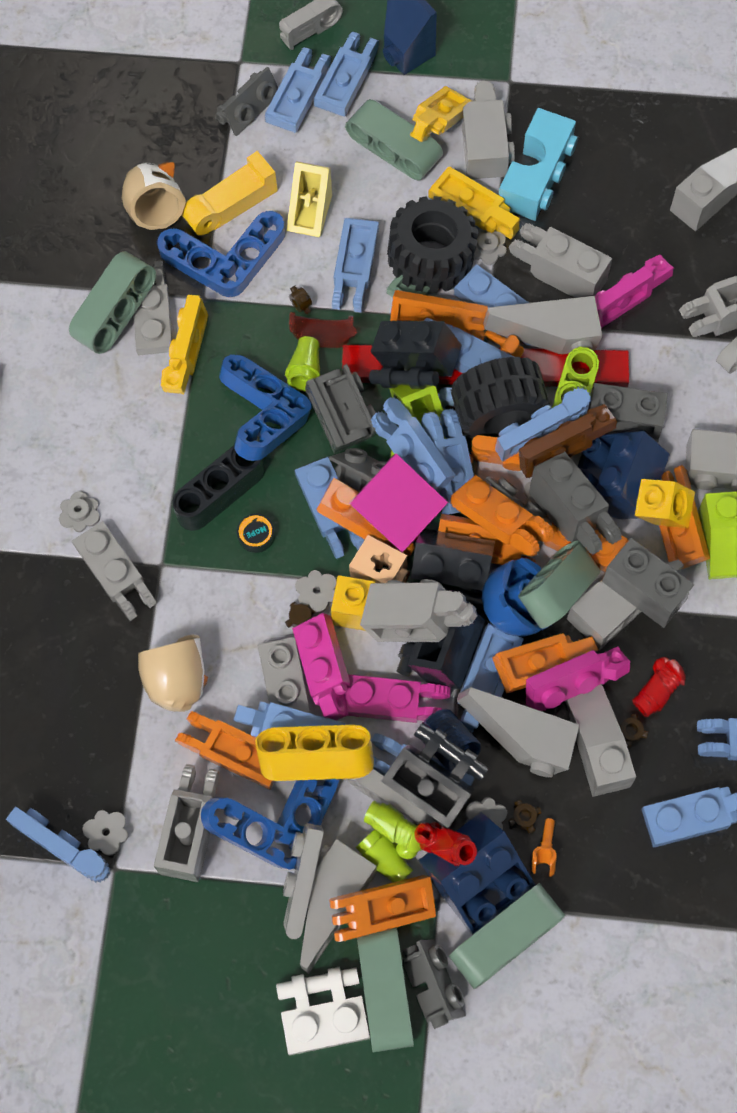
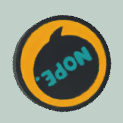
(255, 533)

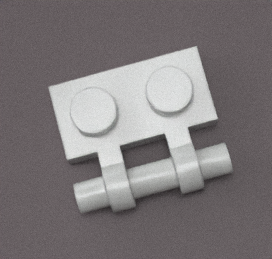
(323, 1024)

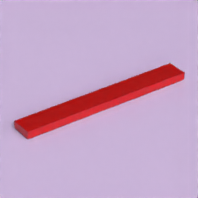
(612, 367)

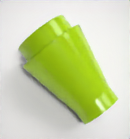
(304, 363)
(383, 854)

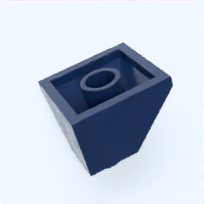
(409, 34)

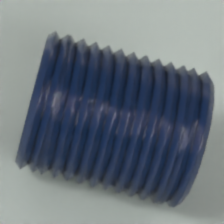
(456, 732)

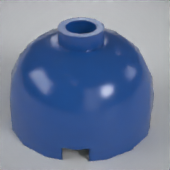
(502, 600)

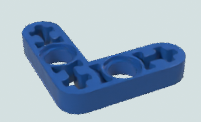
(222, 265)
(283, 406)
(280, 832)

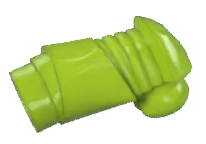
(393, 826)

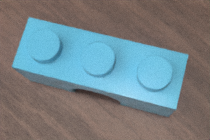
(548, 141)

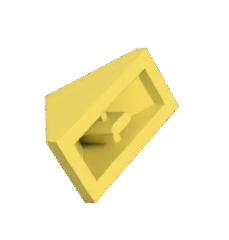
(309, 199)

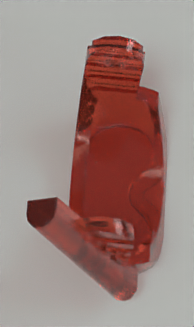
(327, 332)

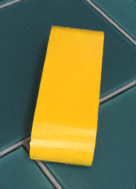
(315, 752)

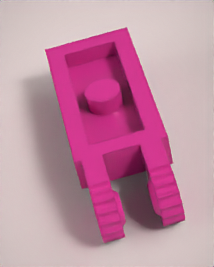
(391, 698)

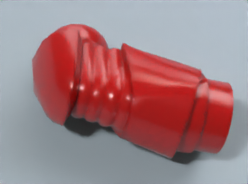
(657, 691)
(445, 843)

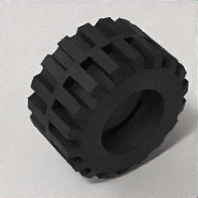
(435, 222)
(498, 395)

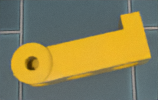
(231, 196)

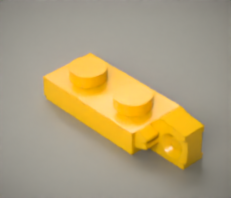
(438, 113)
(482, 204)
(186, 346)

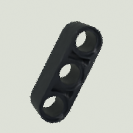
(212, 501)

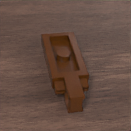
(568, 437)

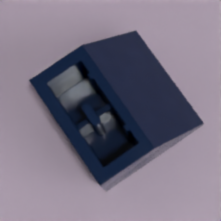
(617, 466)
(488, 883)

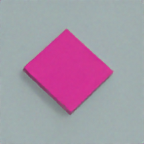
(398, 502)

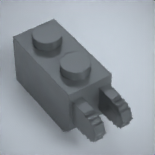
(572, 503)

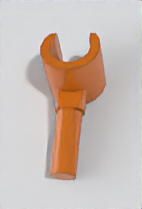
(509, 345)
(545, 852)

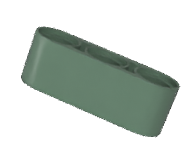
(390, 139)
(112, 302)
(559, 584)
(506, 936)
(385, 991)

